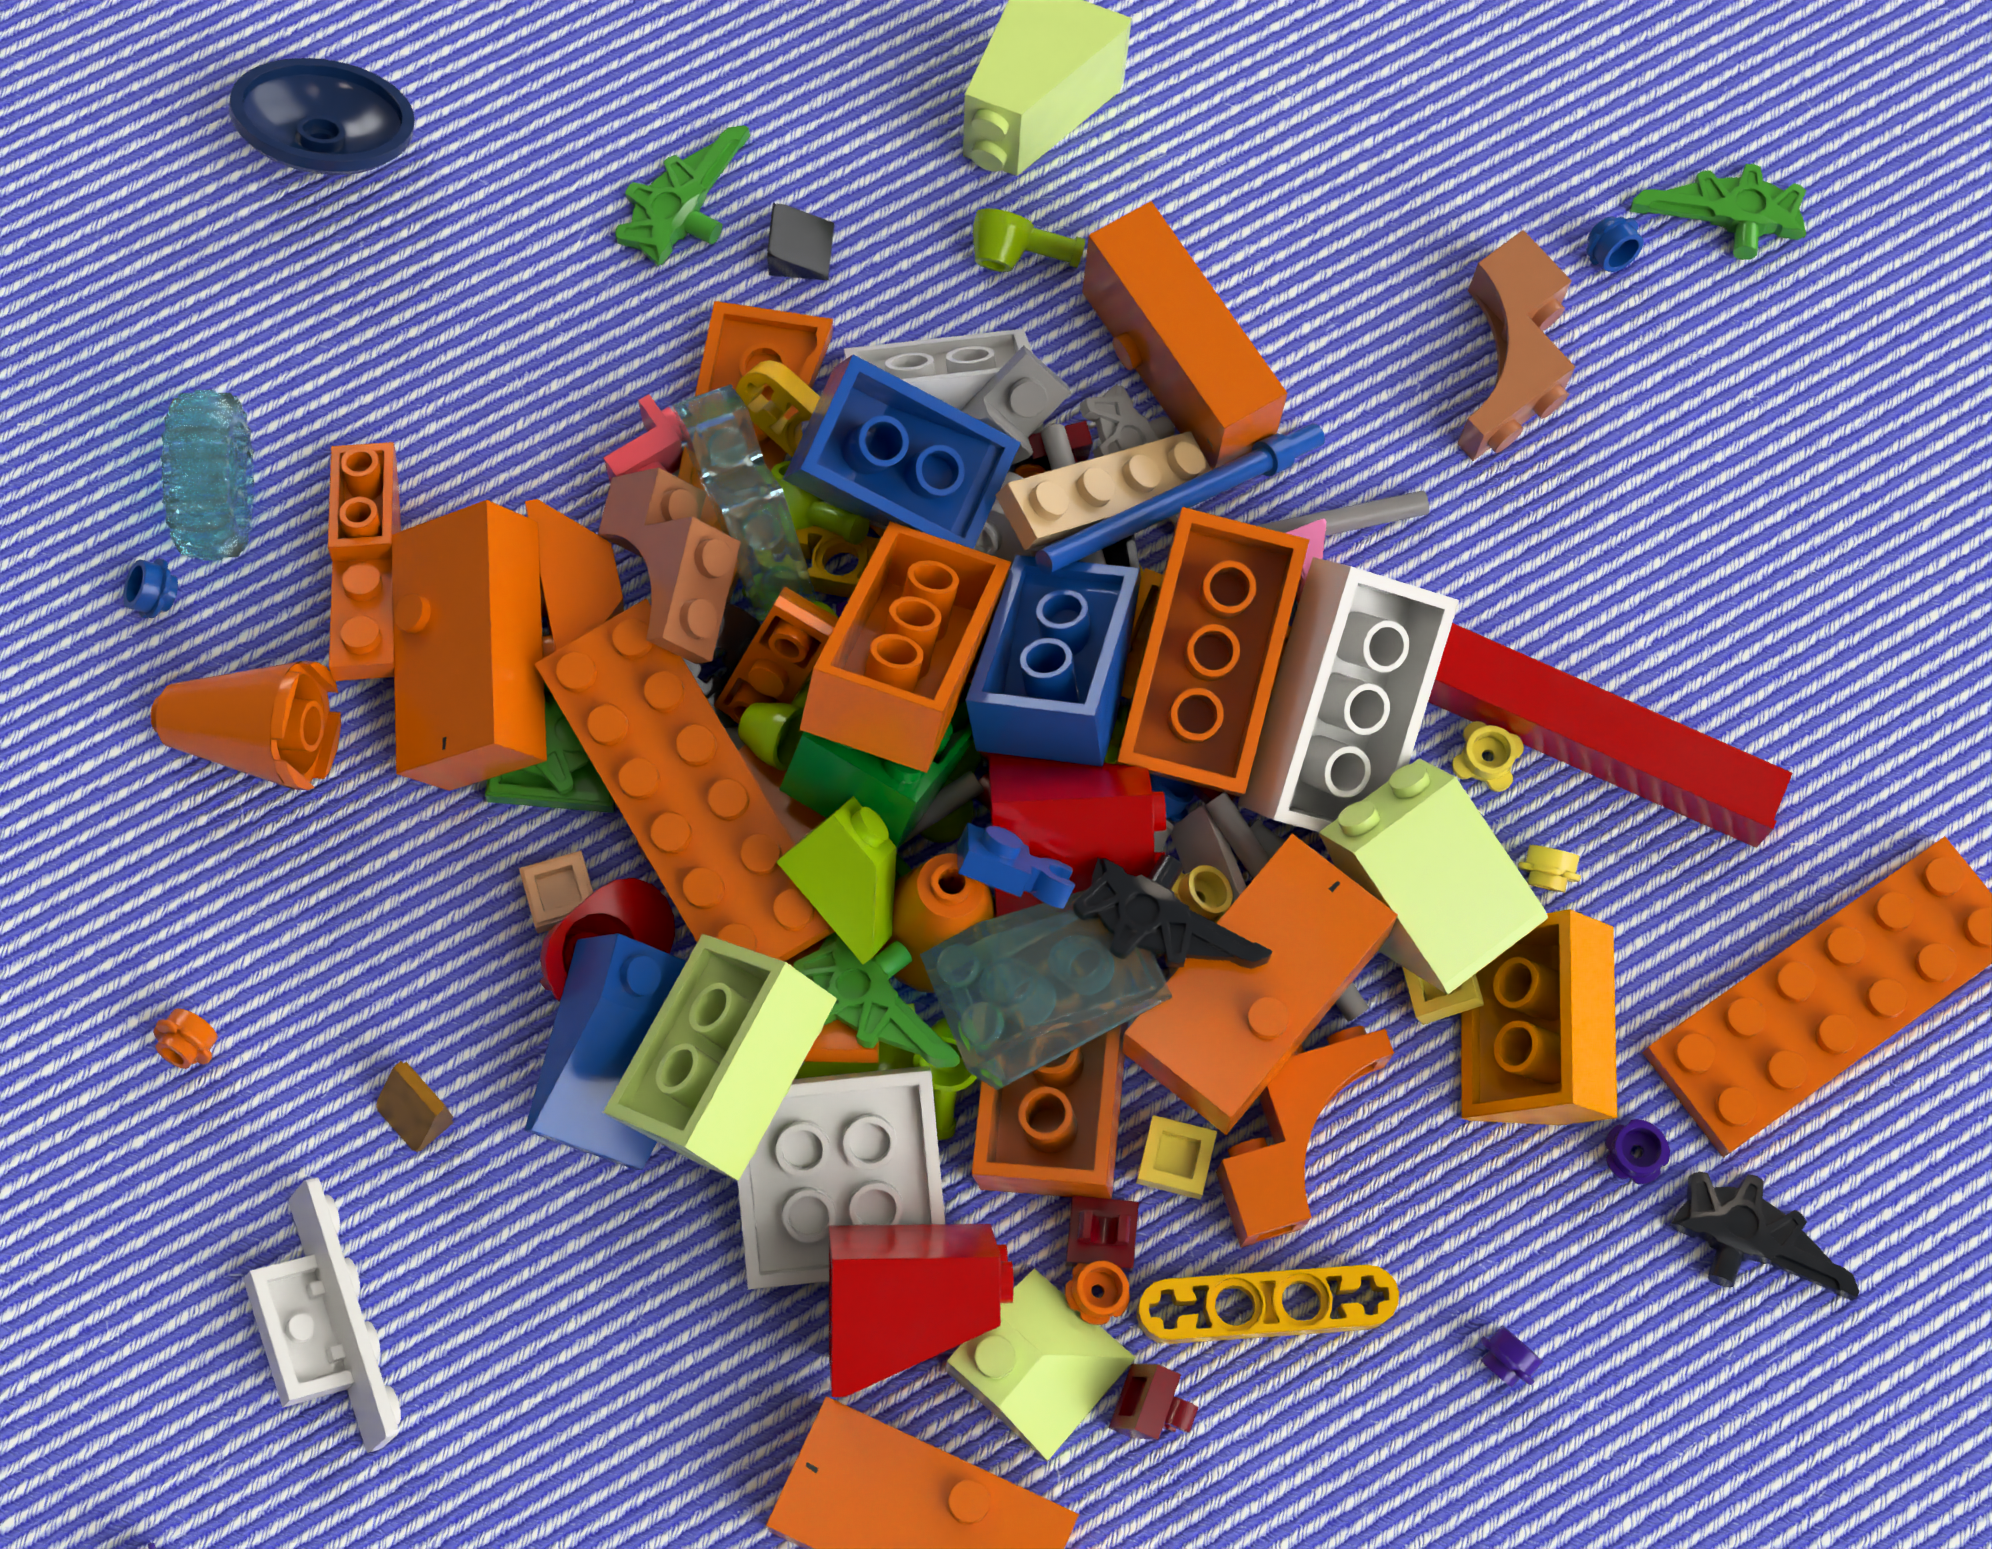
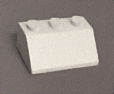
(947, 366)

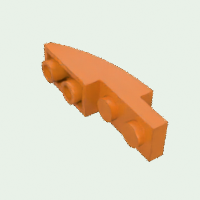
(360, 531)

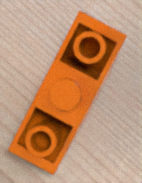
(576, 577)
(778, 655)

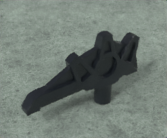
(1150, 917)
(1748, 1227)

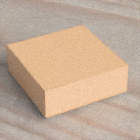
(555, 888)

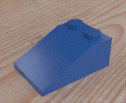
(900, 455)
(1055, 662)
(600, 1023)

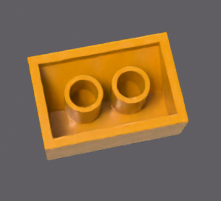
(1545, 1028)

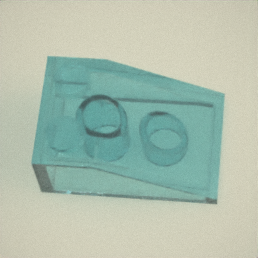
(1036, 988)

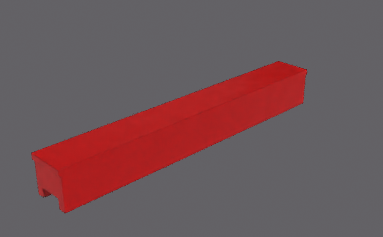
(1609, 737)

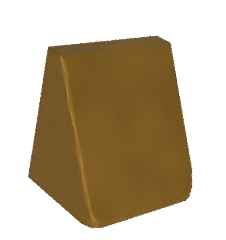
(412, 1108)

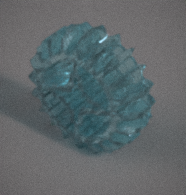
(208, 475)

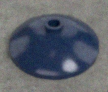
(321, 115)

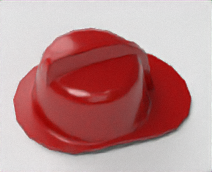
(620, 907)

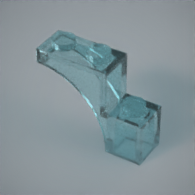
(744, 496)

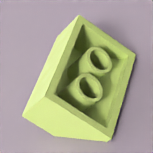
(721, 1055)

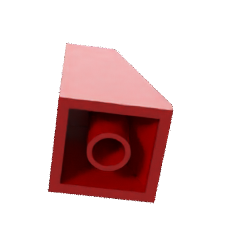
(1075, 816)
(909, 1296)

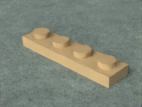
(1090, 491)

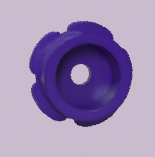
(1646, 1137)
(1510, 1358)

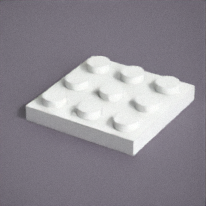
(839, 1156)

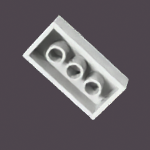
(1346, 693)

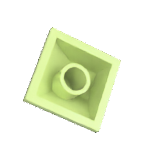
(1040, 1366)

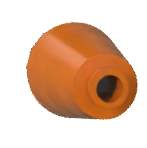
(256, 721)
(932, 907)

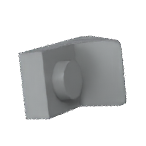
(1019, 399)

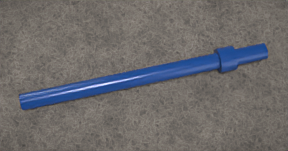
(1267, 458)

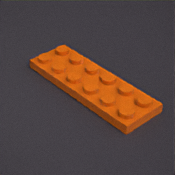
(682, 787)
(1829, 998)

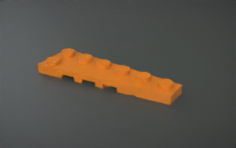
(735, 344)

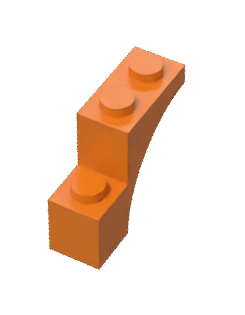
(1268, 1182)

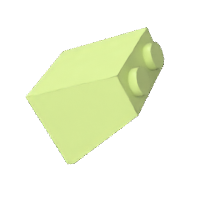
(1041, 79)
(1437, 867)

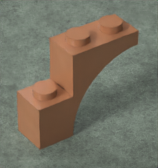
(1521, 298)
(685, 558)

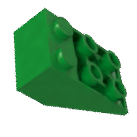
(830, 773)

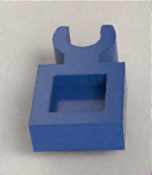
(1005, 863)

